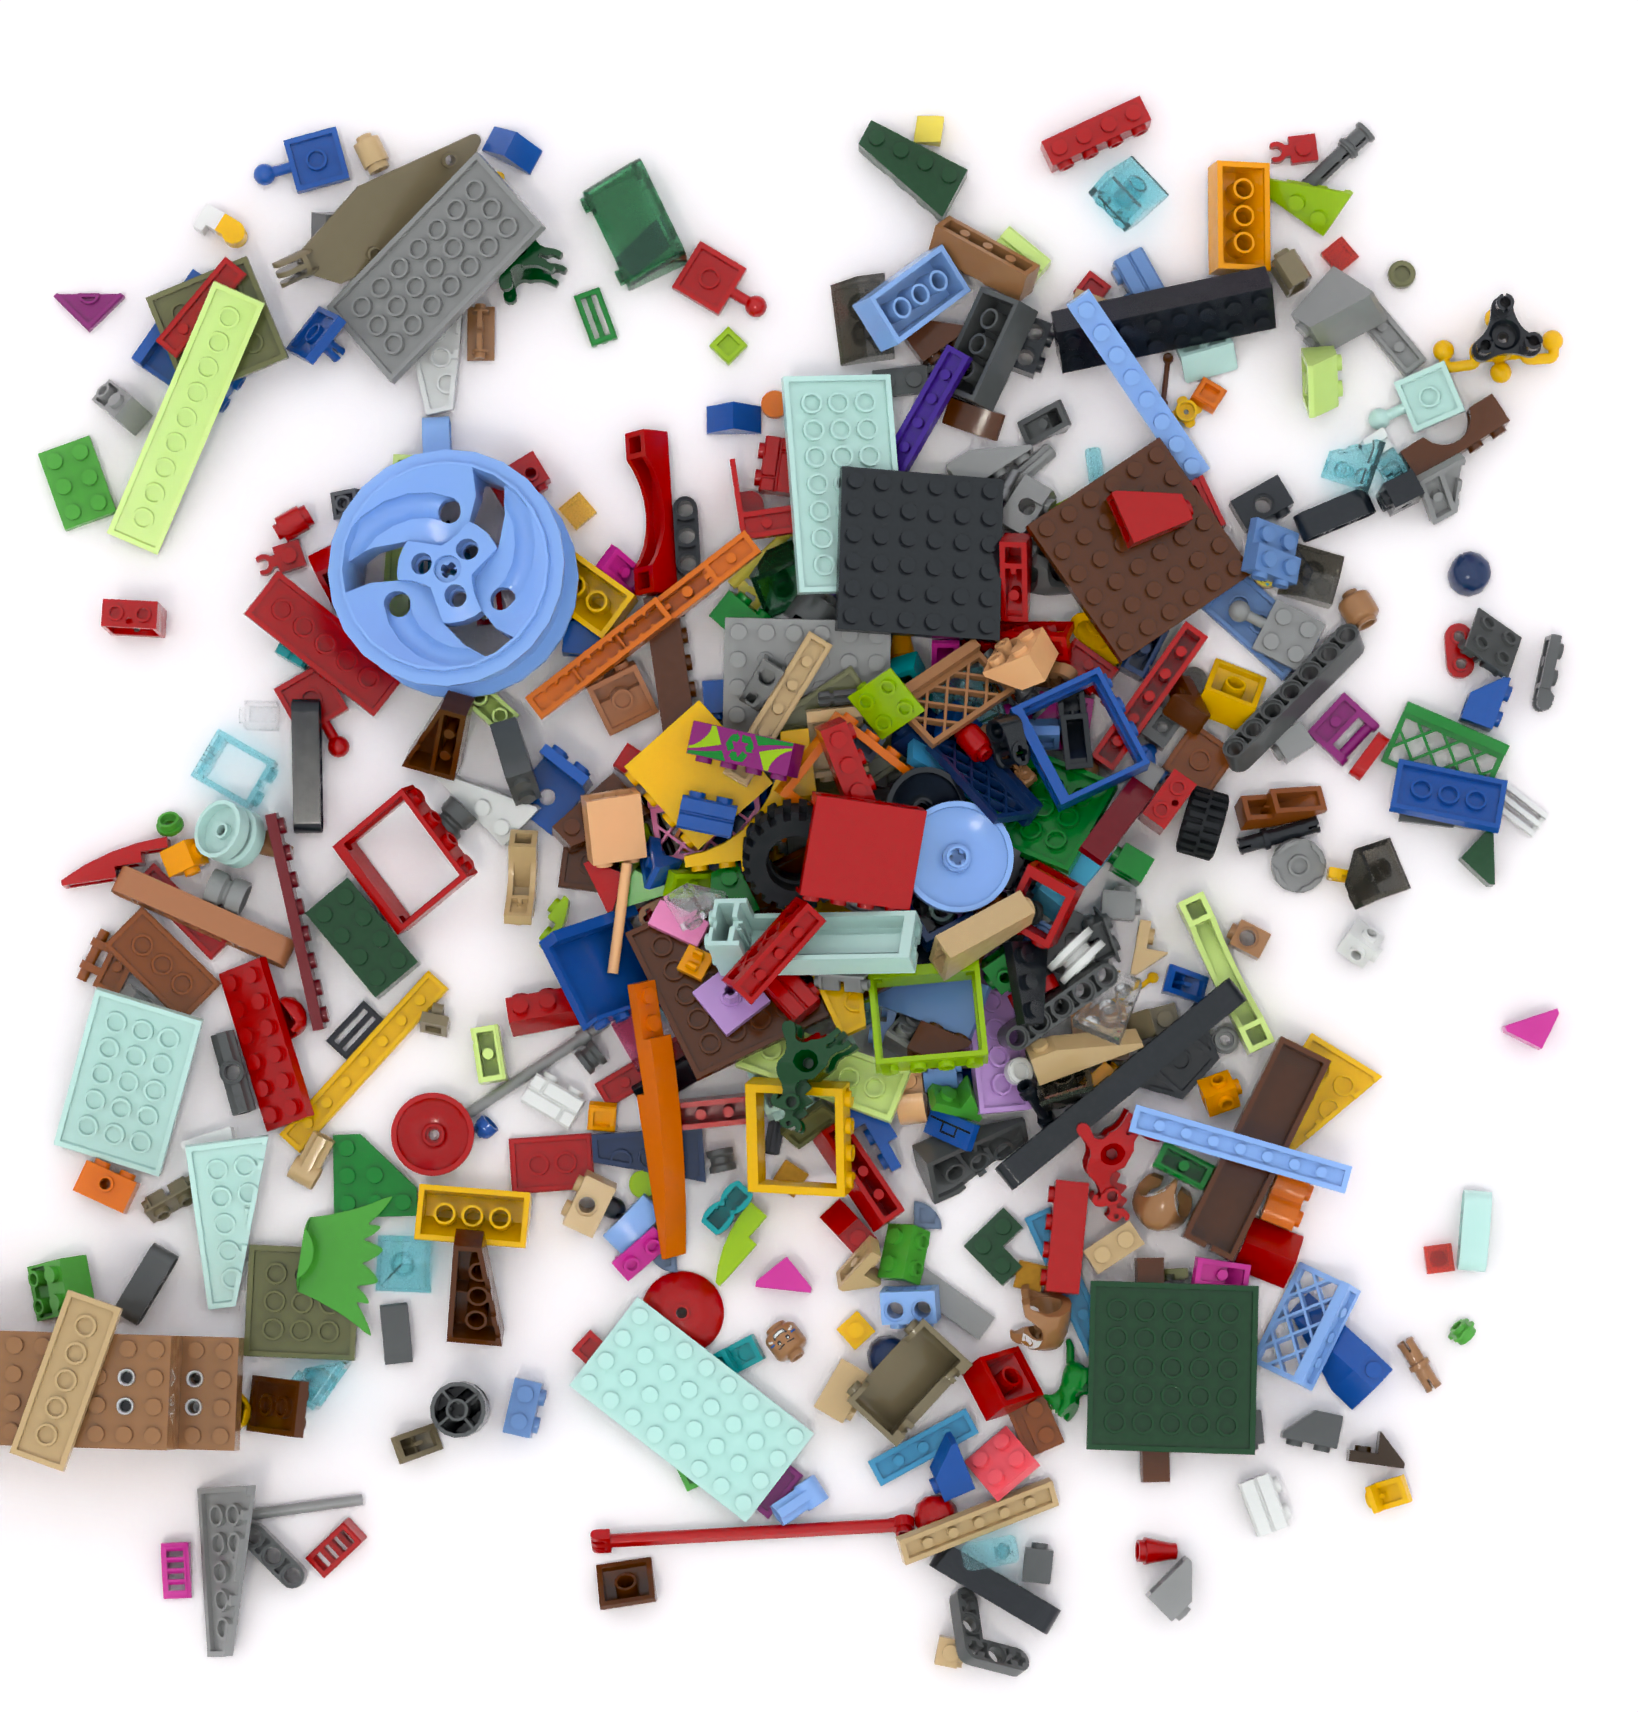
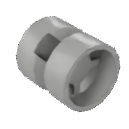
(224, 891)

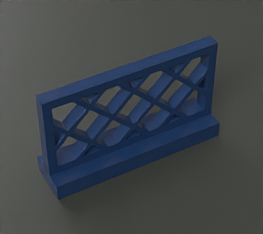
(1003, 785)

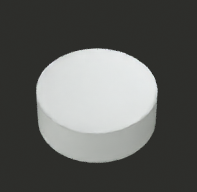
(1018, 1070)

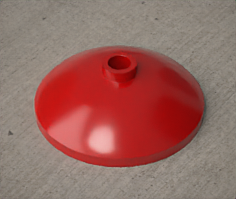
(412, 1130)
(694, 1294)

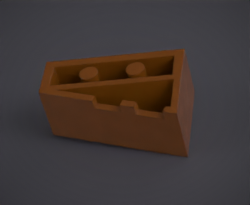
(443, 739)

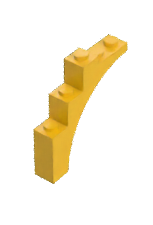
(732, 849)

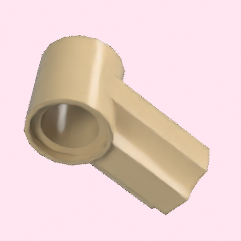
(308, 1166)

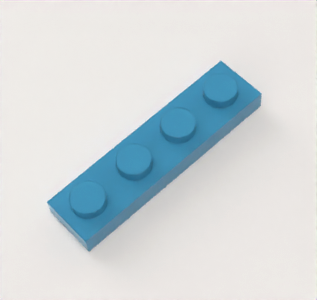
(921, 1447)

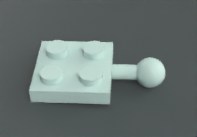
(1426, 398)

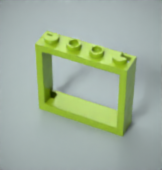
(943, 1061)

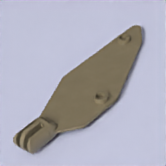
(374, 216)

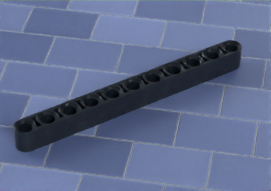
(1121, 1083)

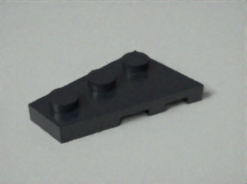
(1027, 980)

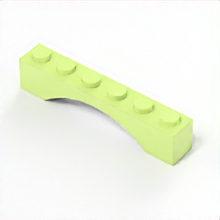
(1220, 966)

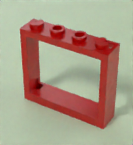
(373, 882)

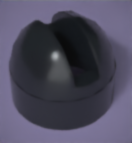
(615, 1208)

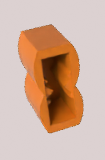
(1285, 1201)

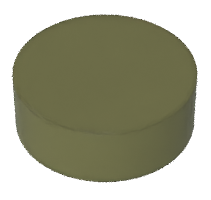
(1401, 274)

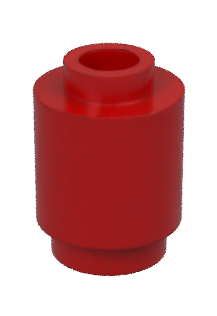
(293, 523)
(974, 742)

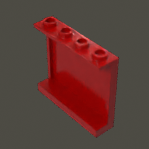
(862, 852)

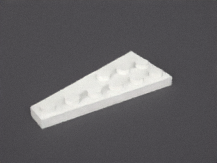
(438, 371)

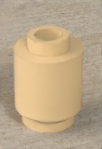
(371, 153)

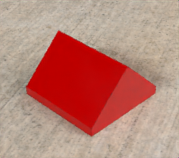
(1270, 1252)

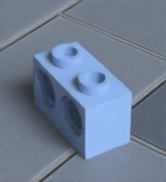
(908, 1298)

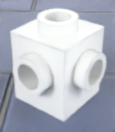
(1361, 944)

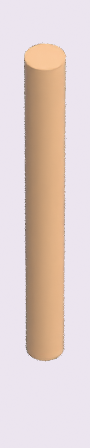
(619, 919)

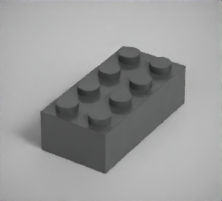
(994, 340)

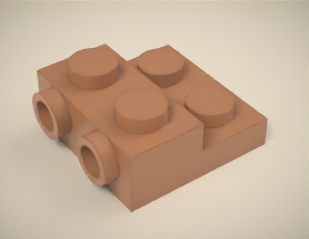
(622, 697)

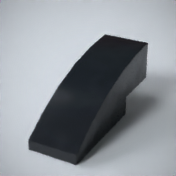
(1075, 732)

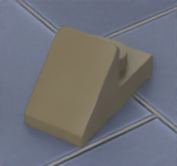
(1153, 1021)

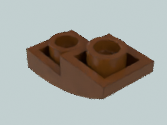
(973, 419)

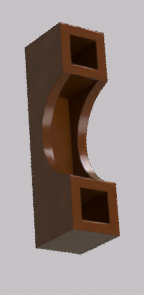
(1483, 420)

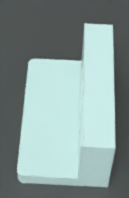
(1207, 359)

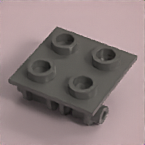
(1491, 644)

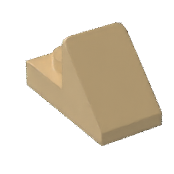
(1144, 957)
(860, 1268)

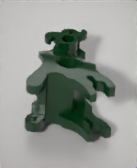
(531, 269)
(805, 1064)

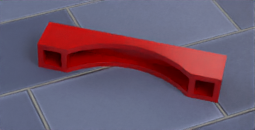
(649, 459)

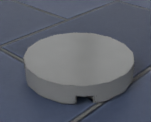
(1298, 865)

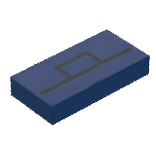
(952, 1130)

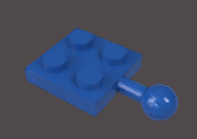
(313, 160)

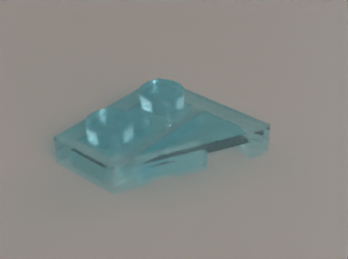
(1354, 465)

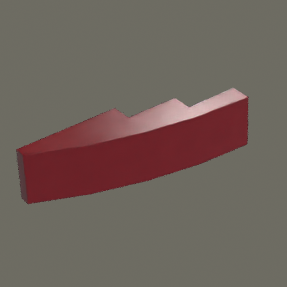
(1116, 821)

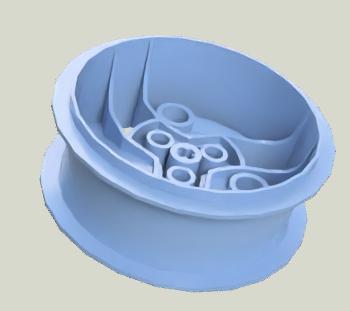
(404, 511)

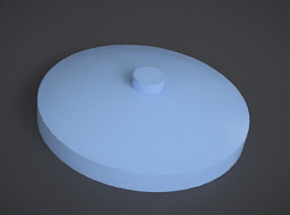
(962, 858)

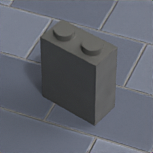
(515, 761)

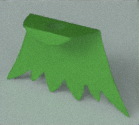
(334, 1259)

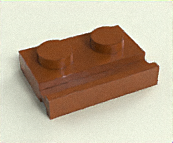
(1036, 1426)

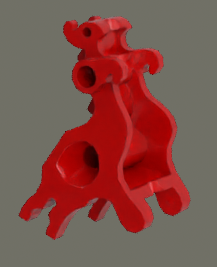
(1103, 1157)

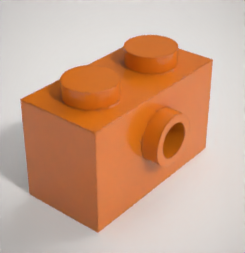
(107, 1186)

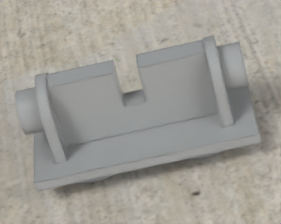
(852, 982)

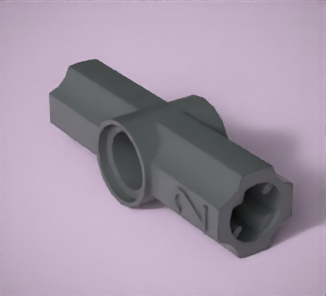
(237, 1090)

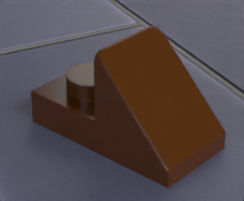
(1187, 706)

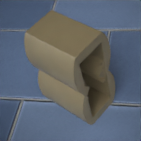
(1290, 272)

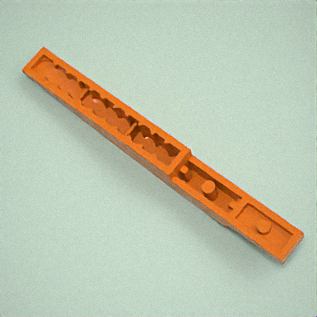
(643, 625)
(660, 1118)

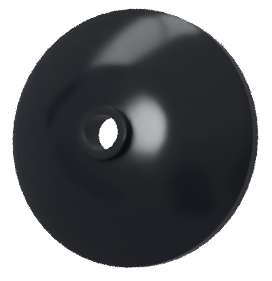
(924, 786)

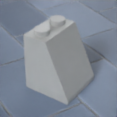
(1337, 311)

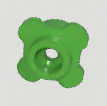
(1462, 1331)

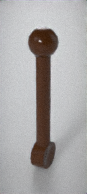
(1167, 359)

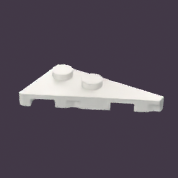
(491, 808)

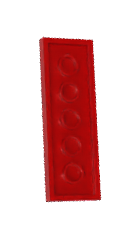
(319, 642)
(266, 1044)

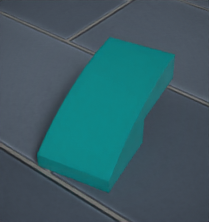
(741, 1354)

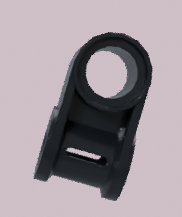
(1006, 739)

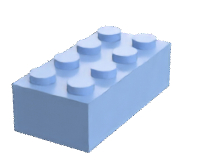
(911, 298)

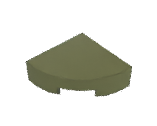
(1176, 1274)

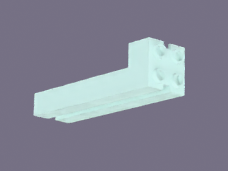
(844, 944)

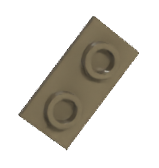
(159, 1206)

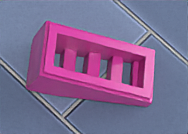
(166, 1571)

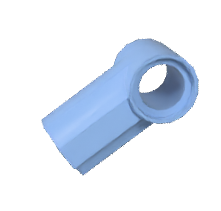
(803, 1497)

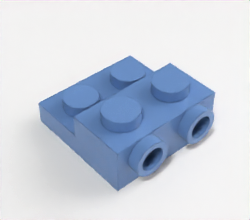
(1271, 554)

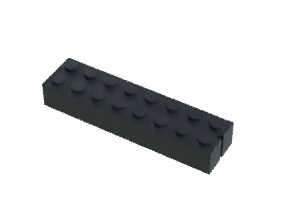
(1173, 317)

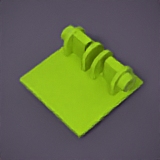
(886, 703)

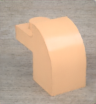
(914, 1102)

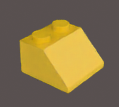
(1232, 693)

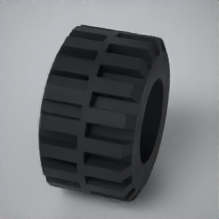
(1202, 823)

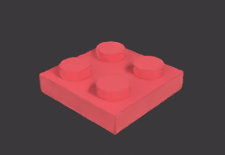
(1002, 1463)

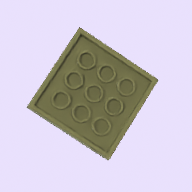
(265, 343)
(287, 1322)

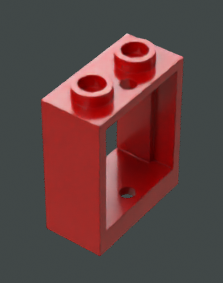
(122, 616)
(1167, 802)
(1059, 883)

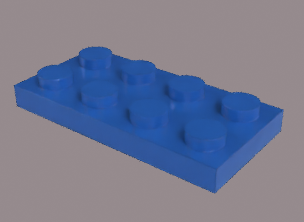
(1448, 796)

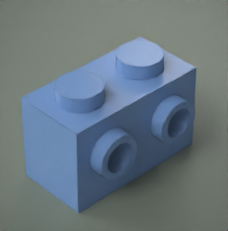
(523, 1408)

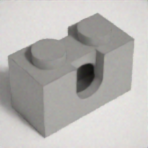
(1027, 493)

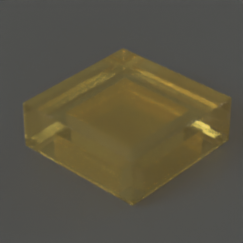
(577, 511)

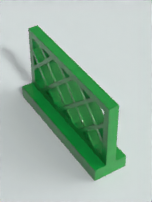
(1448, 728)

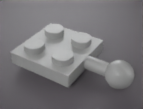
(1284, 635)

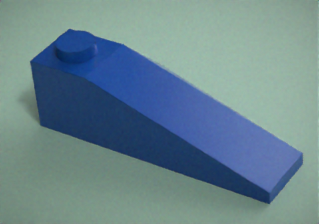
(1352, 1366)

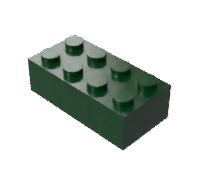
(362, 938)

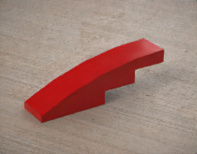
(107, 867)

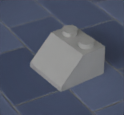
(1174, 1590)

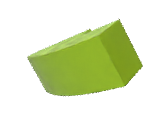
(738, 1243)

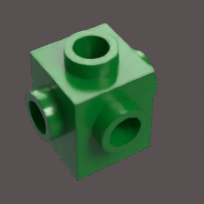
(996, 971)

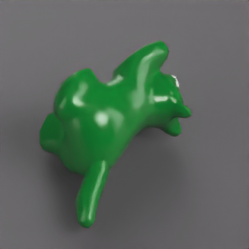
(1073, 1386)

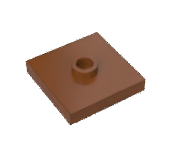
(1199, 759)

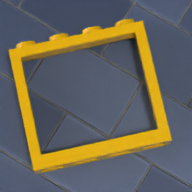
(755, 1139)

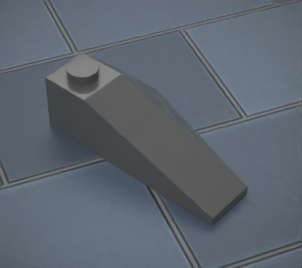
(948, 1168)

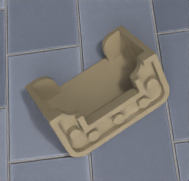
(908, 1381)

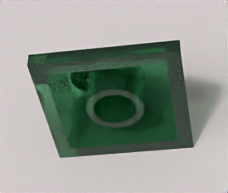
(776, 579)

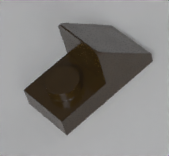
(1384, 1454)

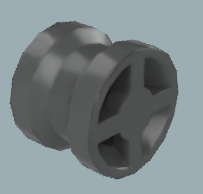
(590, 1057)
(721, 1160)

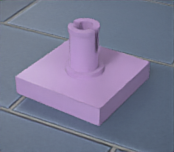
(726, 1005)

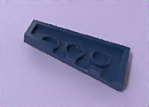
(628, 1151)

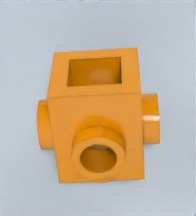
(1219, 1093)

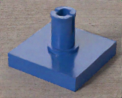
(318, 336)

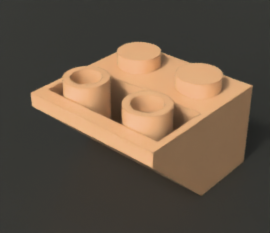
(1022, 660)

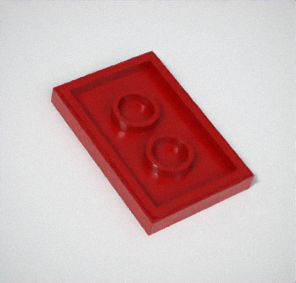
(549, 1162)

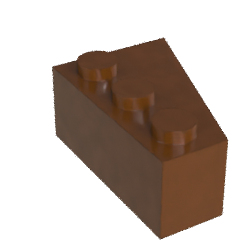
(570, 828)

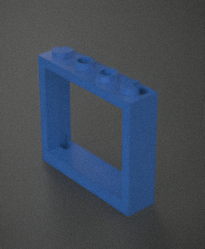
(1115, 709)

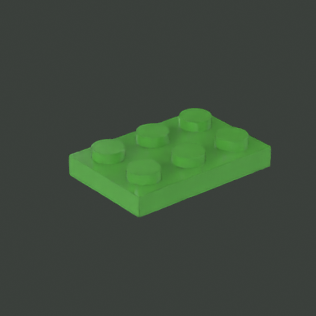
(77, 483)

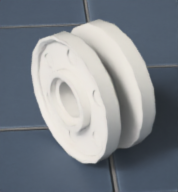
(1076, 955)

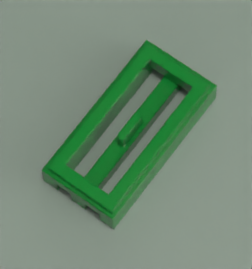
(603, 339)

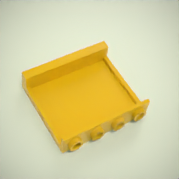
(670, 772)

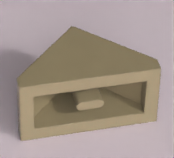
(416, 1443)

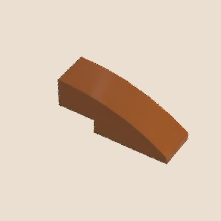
(1279, 807)

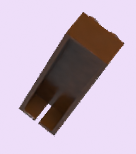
(1270, 1115)

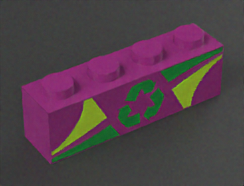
(745, 749)

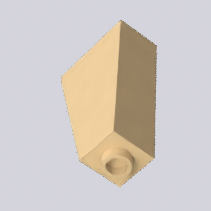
(980, 934)

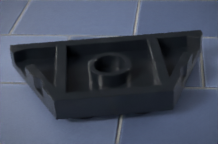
(1183, 1072)

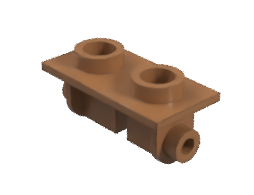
(481, 333)

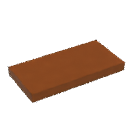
(161, 963)

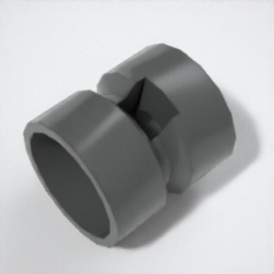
(455, 817)

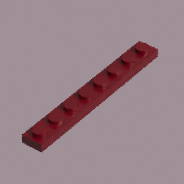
(295, 909)

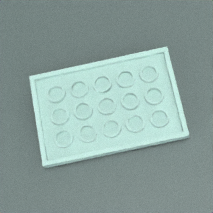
(128, 1081)

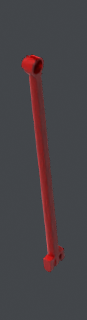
(603, 1541)

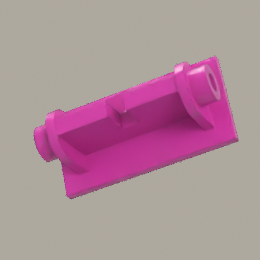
(638, 1254)

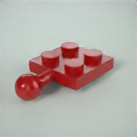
(713, 279)
(313, 686)

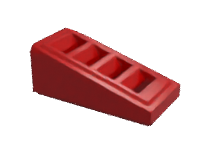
(354, 1533)

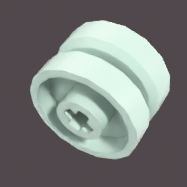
(229, 834)

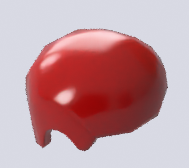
(294, 1015)
(932, 1509)

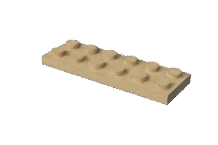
(66, 1380)

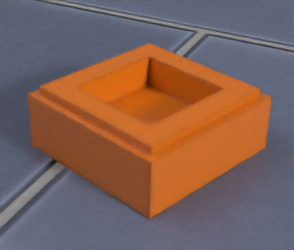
(1208, 395)

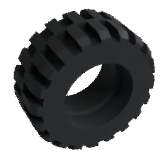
(760, 837)

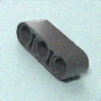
(146, 1283)
(287, 1559)

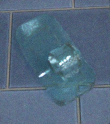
(990, 1553)

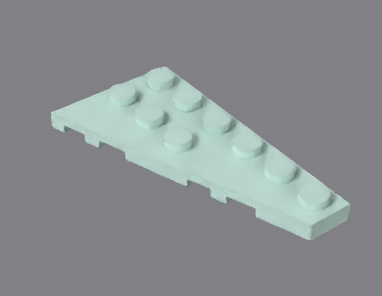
(224, 1198)

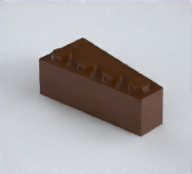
(473, 1300)

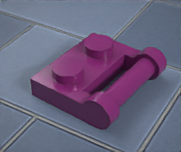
(1336, 722)

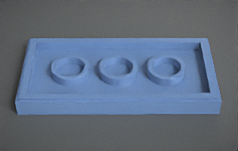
(1245, 632)
(943, 1003)

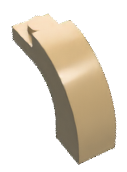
(521, 877)

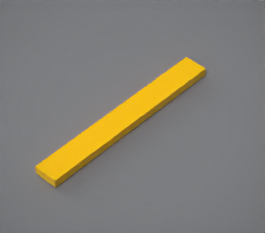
(366, 1059)

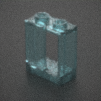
(213, 753)

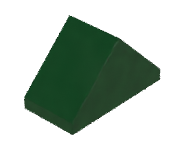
(1480, 859)

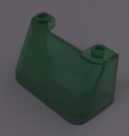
(634, 225)

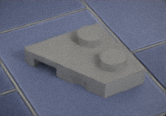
(1442, 488)

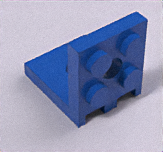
(564, 779)

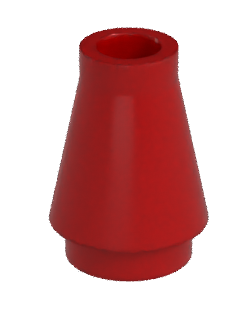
(1154, 1551)

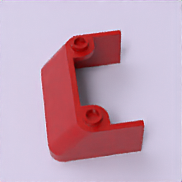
(754, 518)

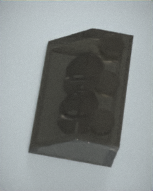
(853, 339)

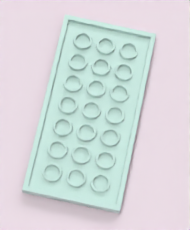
(830, 426)
(691, 1409)

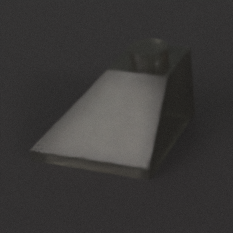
(1316, 578)
(1375, 874)
(1065, 1090)

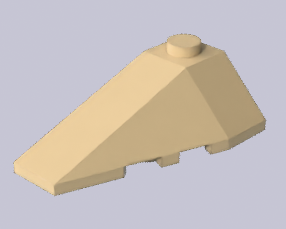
(1070, 1053)

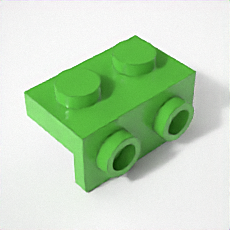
(904, 1253)

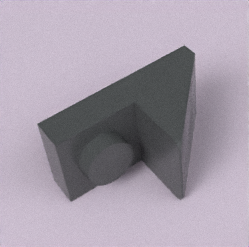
(1045, 423)

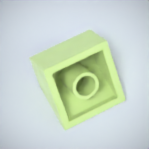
(1320, 379)

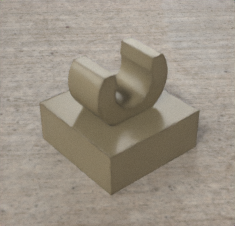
(435, 1022)

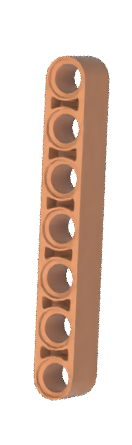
(202, 915)

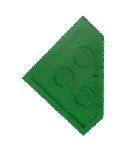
(367, 1176)

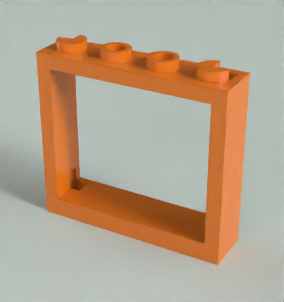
(814, 750)

